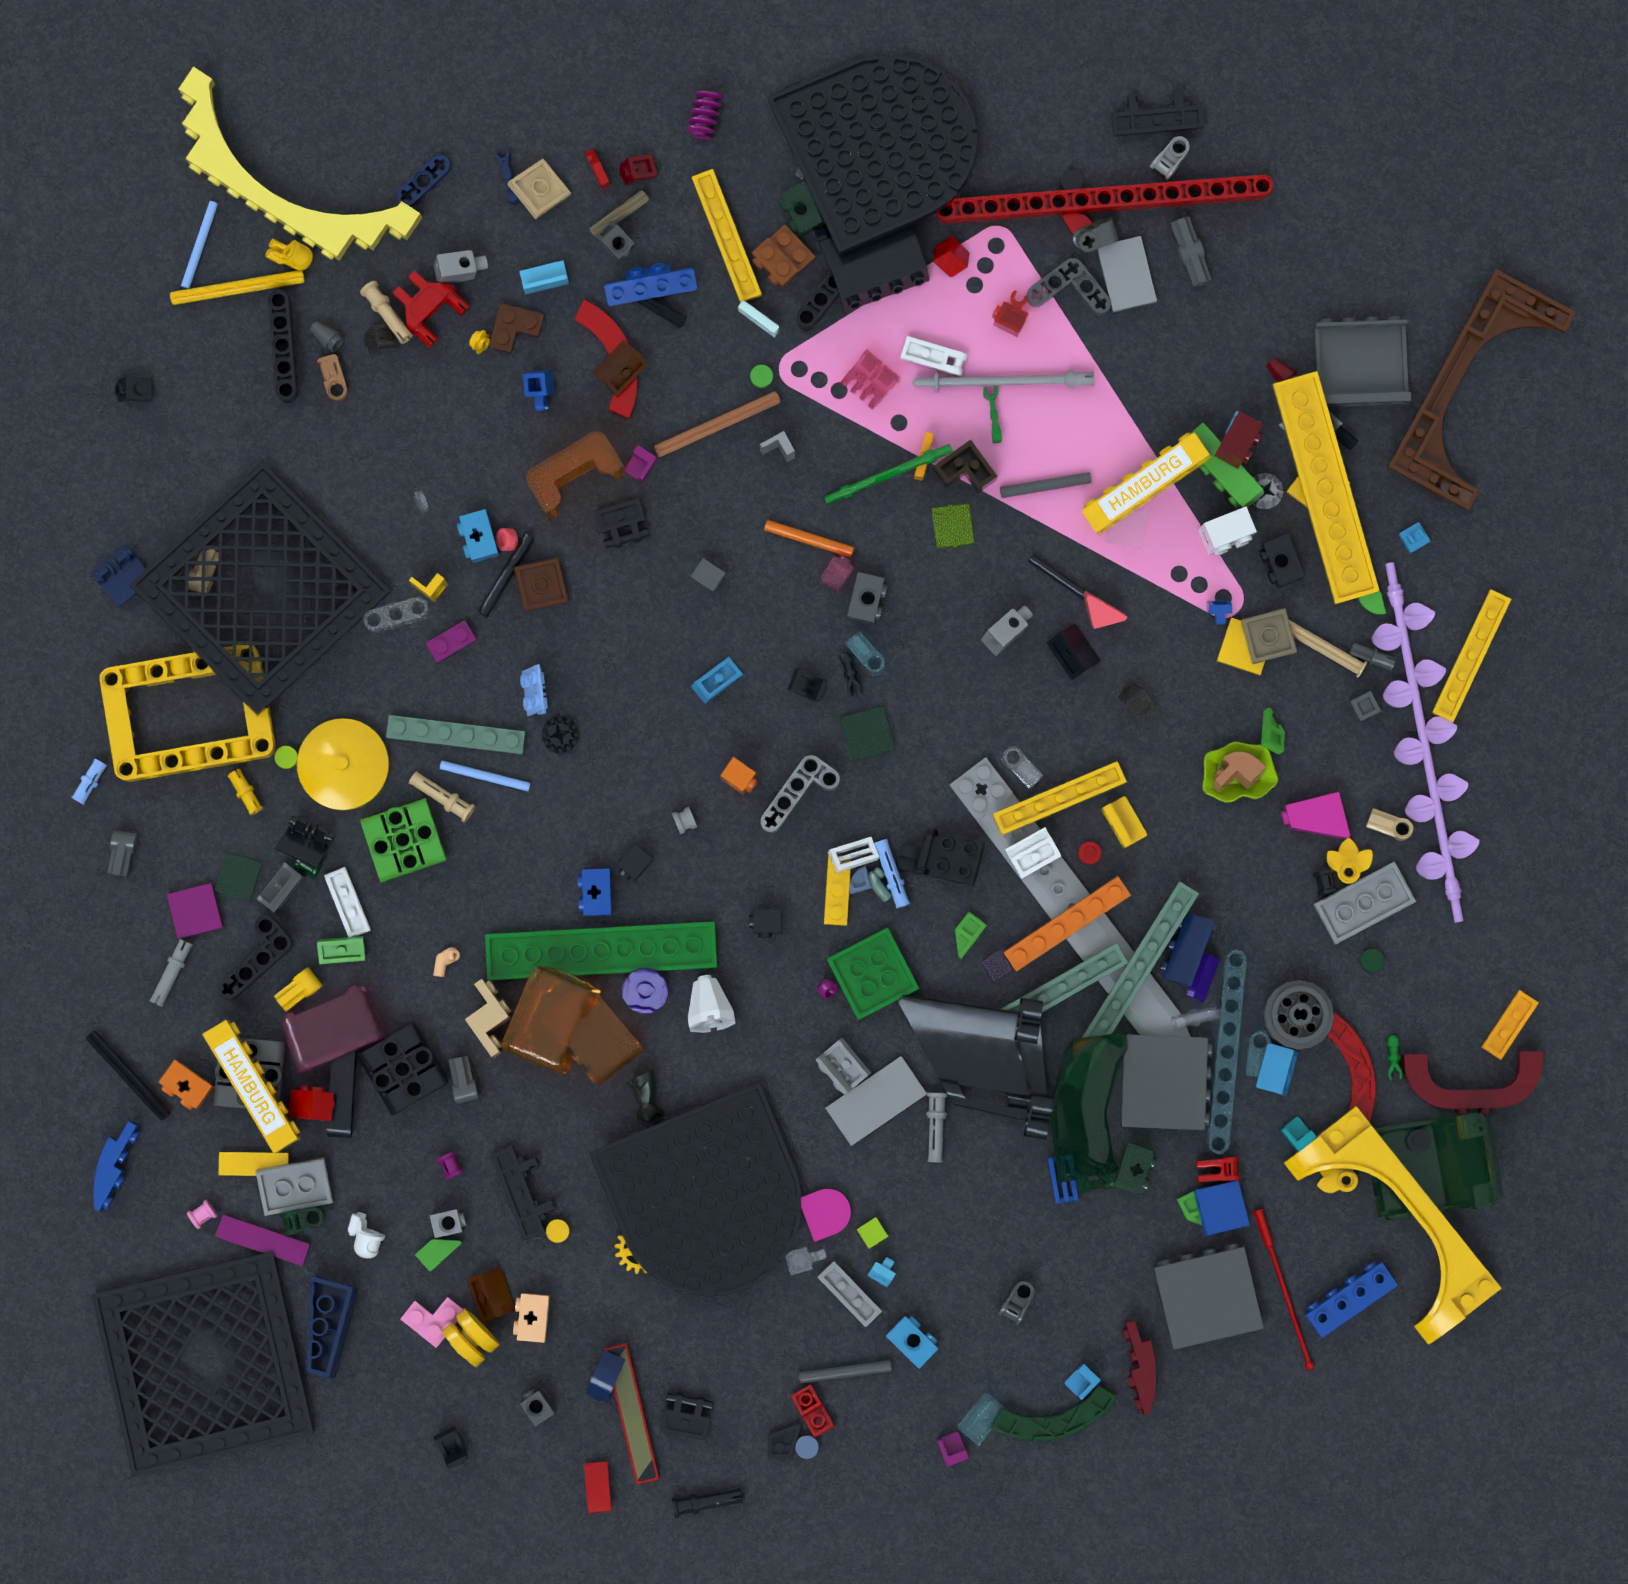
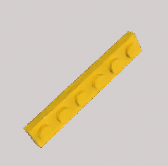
(726, 236)
(1471, 655)
(1059, 798)

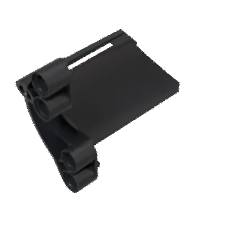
(987, 1052)

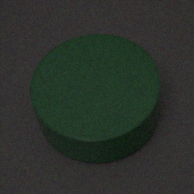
(1371, 960)

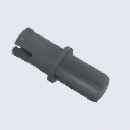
(1373, 656)

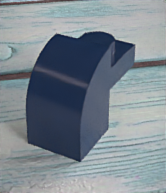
(605, 1376)

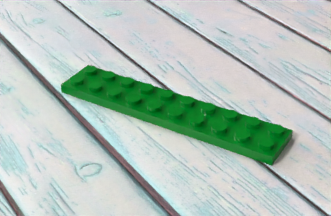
(602, 950)

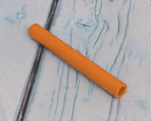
(808, 538)

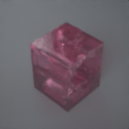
(837, 573)

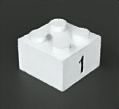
(1228, 530)

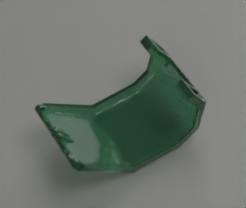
(1454, 1171)

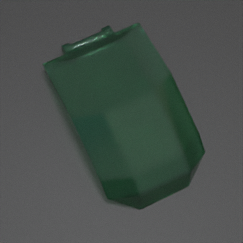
(1080, 1110)

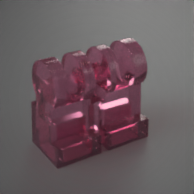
(868, 368)

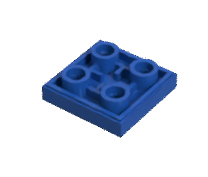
(1221, 1208)

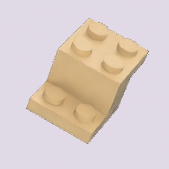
(489, 1017)

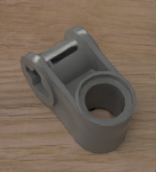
(1099, 234)
(1016, 1303)

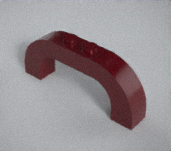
(1527, 1075)

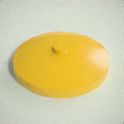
(343, 764)

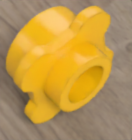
(479, 341)

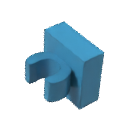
(1414, 537)

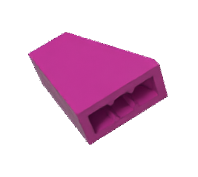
(1317, 816)

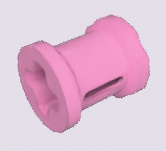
(202, 1214)

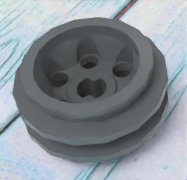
(1281, 1031)

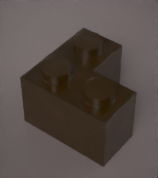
(968, 462)

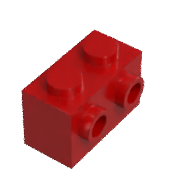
(311, 1103)

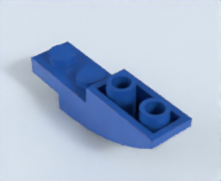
(107, 1174)

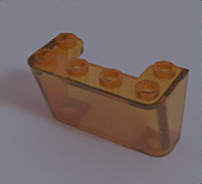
(602, 1043)

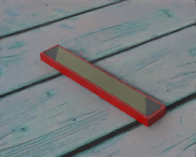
(633, 1419)

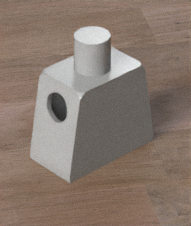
(449, 268)
(1002, 634)

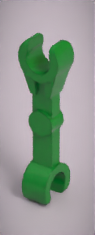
(996, 431)

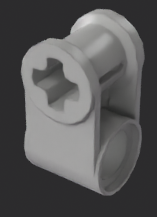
(1168, 160)

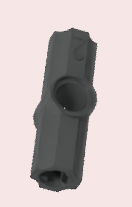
(1191, 252)

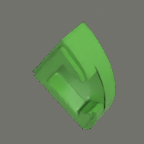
(1373, 603)

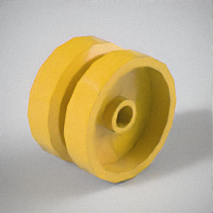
(468, 1339)

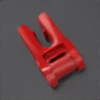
(1223, 1175)

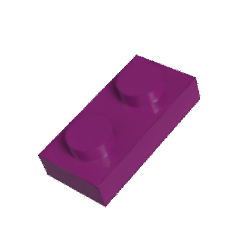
(451, 641)

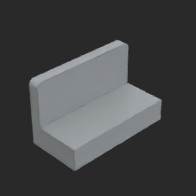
(780, 441)

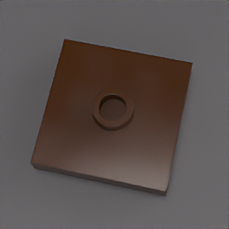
(540, 584)

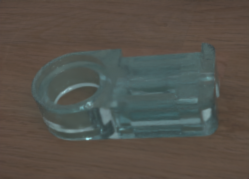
(1255, 1055)

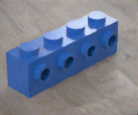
(1350, 1299)

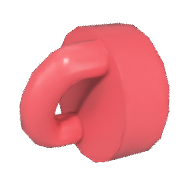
(506, 539)

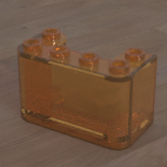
(567, 465)

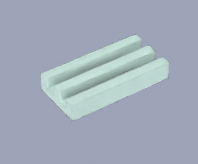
(758, 318)

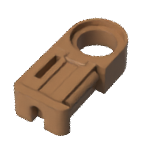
(333, 374)

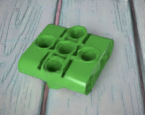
(386, 862)

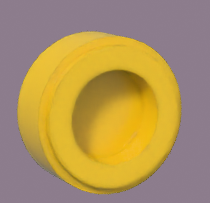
(557, 1231)

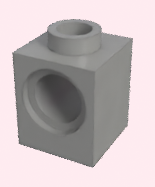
(437, 1223)

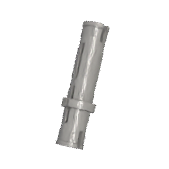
(169, 976)

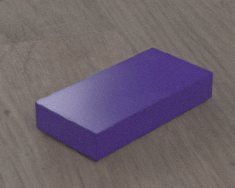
(1203, 977)

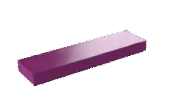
(262, 1240)

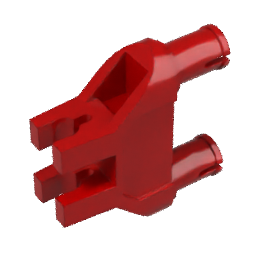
(426, 303)

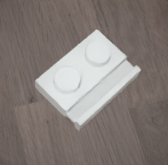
(1033, 853)

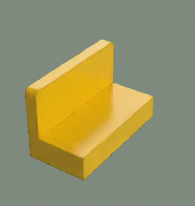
(433, 589)
(1124, 822)

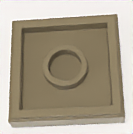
(1268, 636)

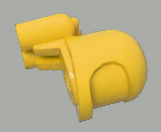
(294, 255)

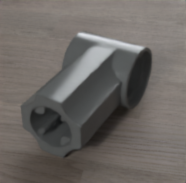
(122, 845)
(463, 1084)

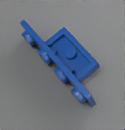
(650, 283)

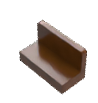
(620, 368)
(491, 1294)

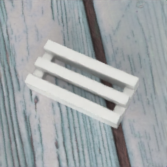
(842, 867)

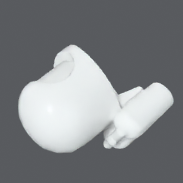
(367, 1240)

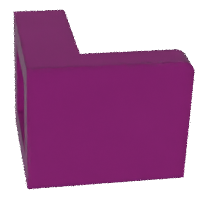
(641, 464)
(952, 1448)

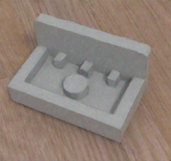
(842, 1066)

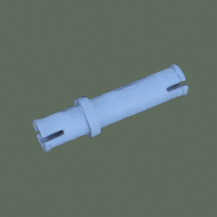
(892, 875)

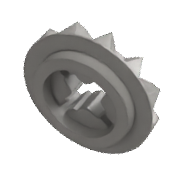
(1276, 489)

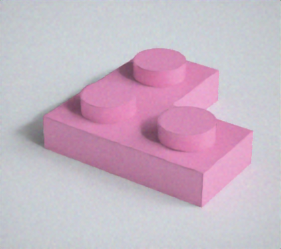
(429, 1324)

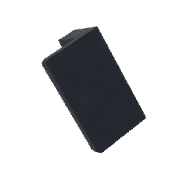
(1073, 651)

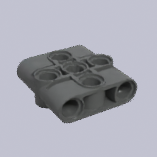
(267, 1051)

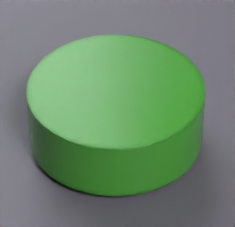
(761, 376)

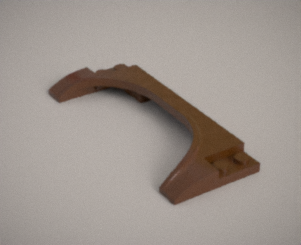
(1501, 308)

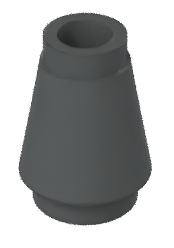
(328, 337)

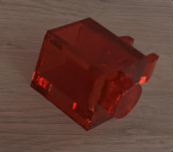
(1011, 317)

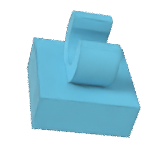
(882, 1272)

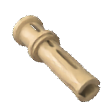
(381, 304)
(450, 801)

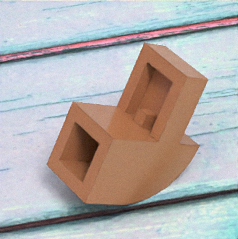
(1240, 766)

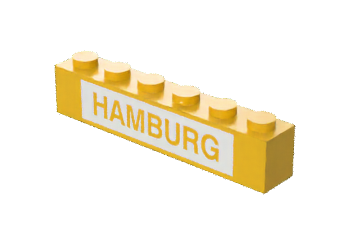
(1146, 483)
(251, 1086)

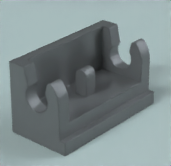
(280, 888)

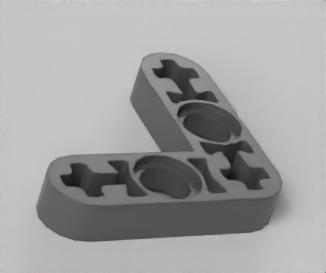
(1073, 280)

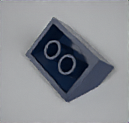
(1187, 950)

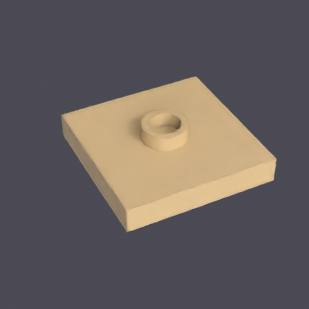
(539, 188)

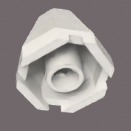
(709, 1006)

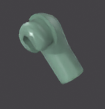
(877, 885)

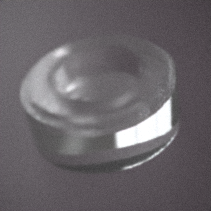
(421, 501)

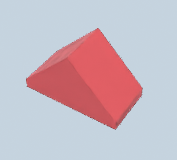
(1102, 613)

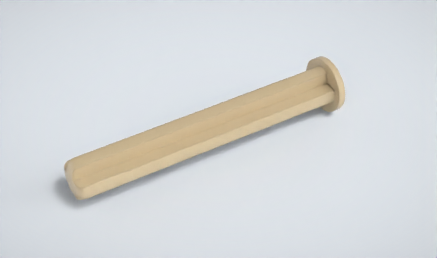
(1327, 649)

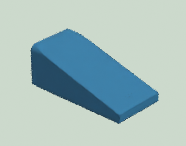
(716, 680)

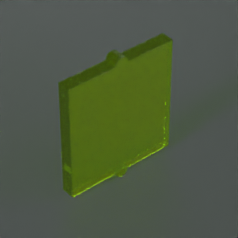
(952, 525)

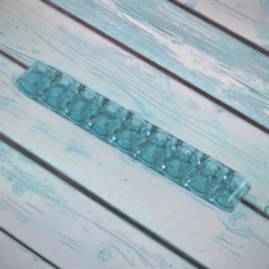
(1231, 1041)

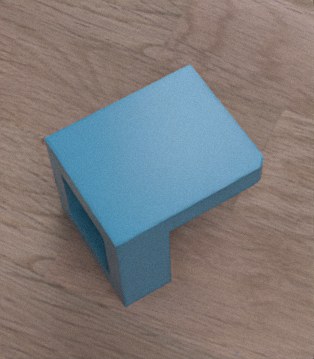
(1082, 1381)

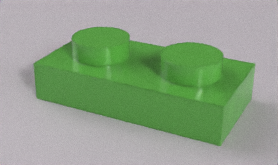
(341, 950)

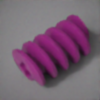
(703, 114)

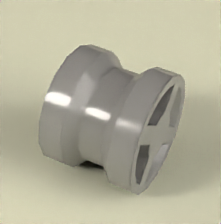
(684, 820)

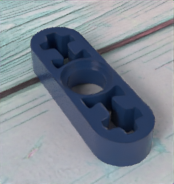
(423, 171)

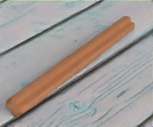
(717, 424)

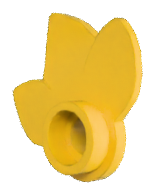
(1349, 857)
(1332, 1180)

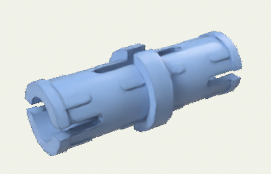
(89, 781)

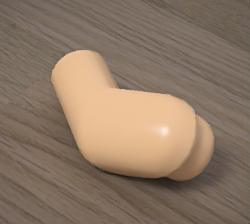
(443, 959)

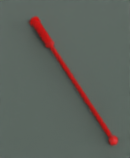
(1268, 1242)

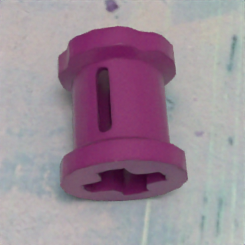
(450, 1165)

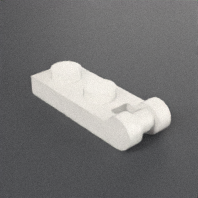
(933, 356)

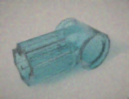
(865, 653)

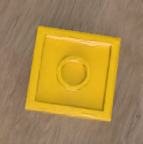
(1235, 649)

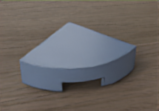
(860, 881)

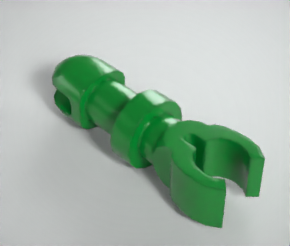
(1393, 1044)

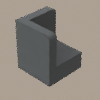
(708, 575)
(1364, 706)

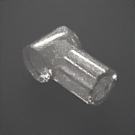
(1023, 769)

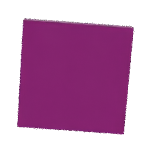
(195, 911)

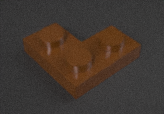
(514, 320)

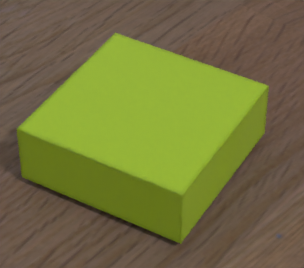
(872, 1232)

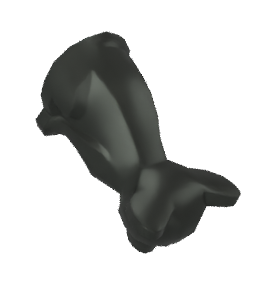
(644, 1091)

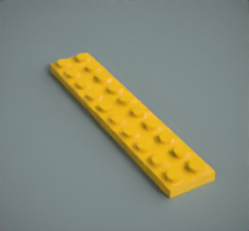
(1325, 487)

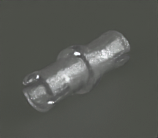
(1195, 1017)

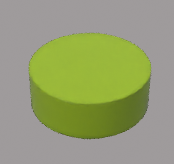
(286, 757)

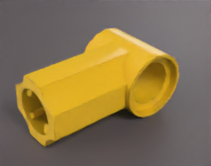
(302, 986)

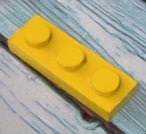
(837, 895)

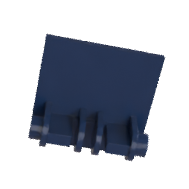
(117, 573)

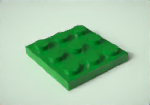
(872, 974)

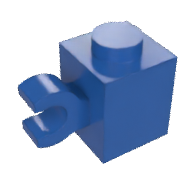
(539, 385)

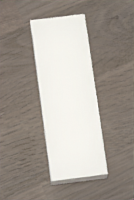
(347, 902)

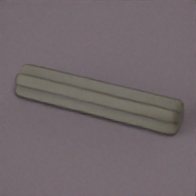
(621, 212)

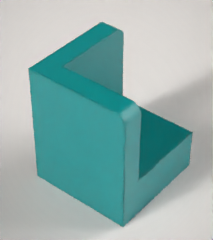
(1297, 1134)

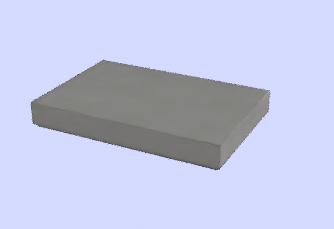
(1127, 274)
(294, 1186)

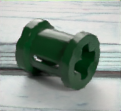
(308, 869)

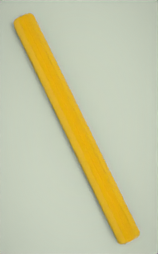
(237, 287)

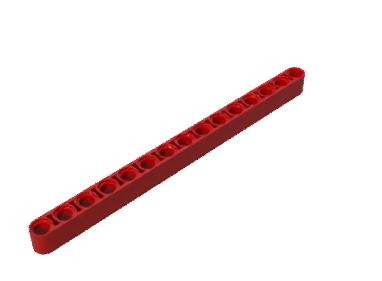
(1116, 204)

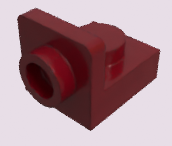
(637, 169)

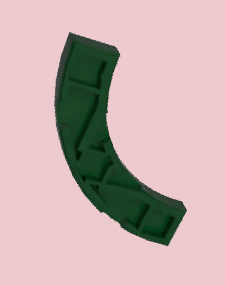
(1057, 1425)

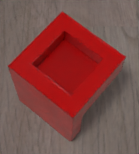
(951, 256)

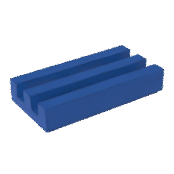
(1064, 1186)

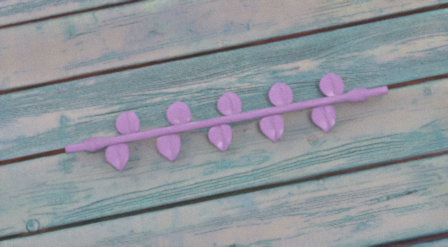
(1412, 751)

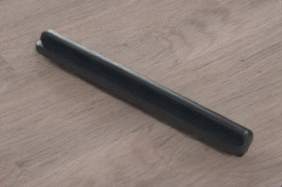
(128, 1075)

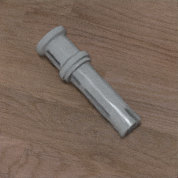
(936, 1114)

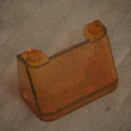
(548, 1018)

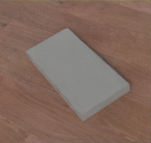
(1364, 903)
(876, 1100)

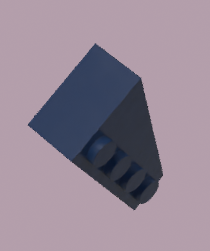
(328, 1324)

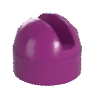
(827, 989)

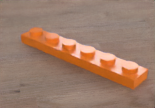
(1067, 923)

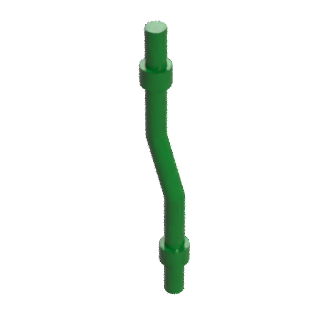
(930, 456)

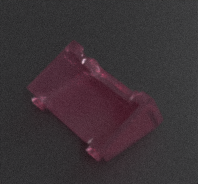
(332, 1029)

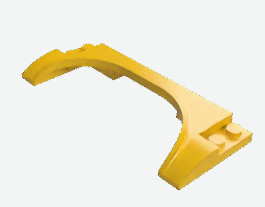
(1358, 1146)

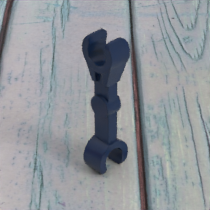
(504, 163)

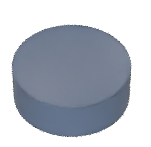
(806, 1447)

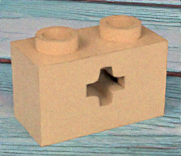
(538, 1329)

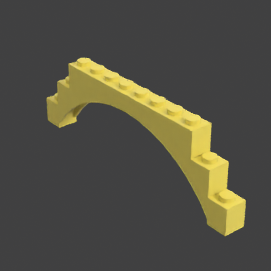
(327, 231)

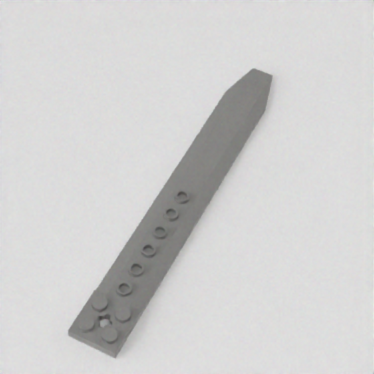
(1057, 890)

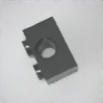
(866, 584)

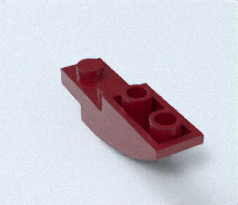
(1144, 1376)

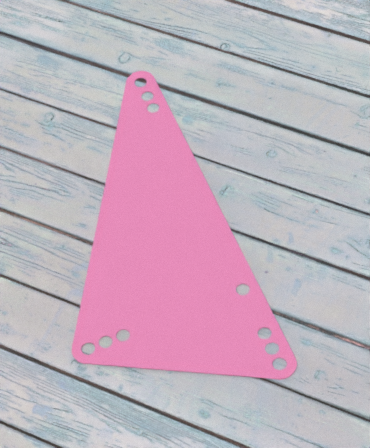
(1043, 427)

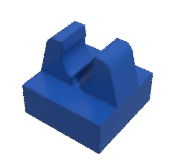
(1219, 609)

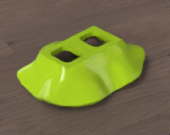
(1235, 789)

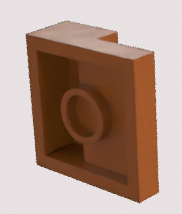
(782, 257)

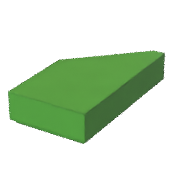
(1272, 734)
(967, 933)
(1189, 1207)
(436, 1251)

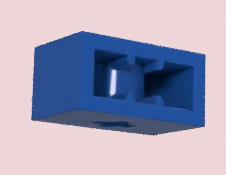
(602, 881)

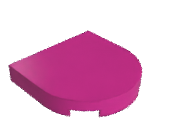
(825, 1212)

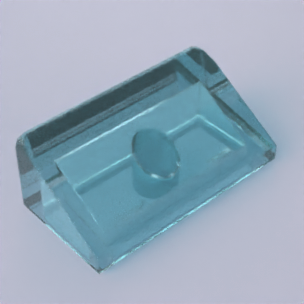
(978, 1421)

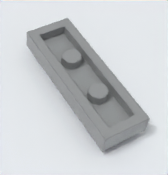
(849, 1294)

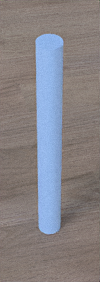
(199, 244)
(486, 776)

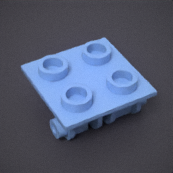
(532, 682)

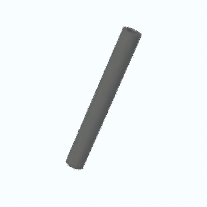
(1045, 485)
(845, 1371)

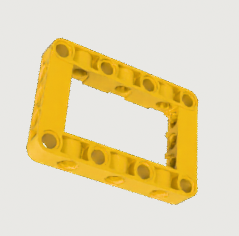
(189, 757)

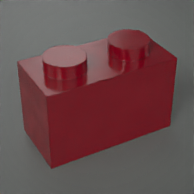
(1238, 440)

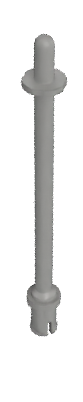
(1069, 379)

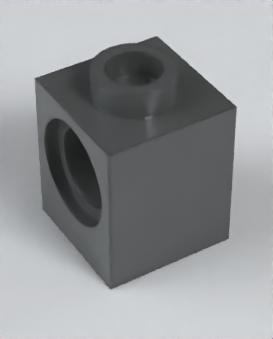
(606, 237)
(539, 1417)

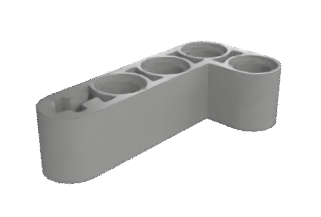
(795, 796)

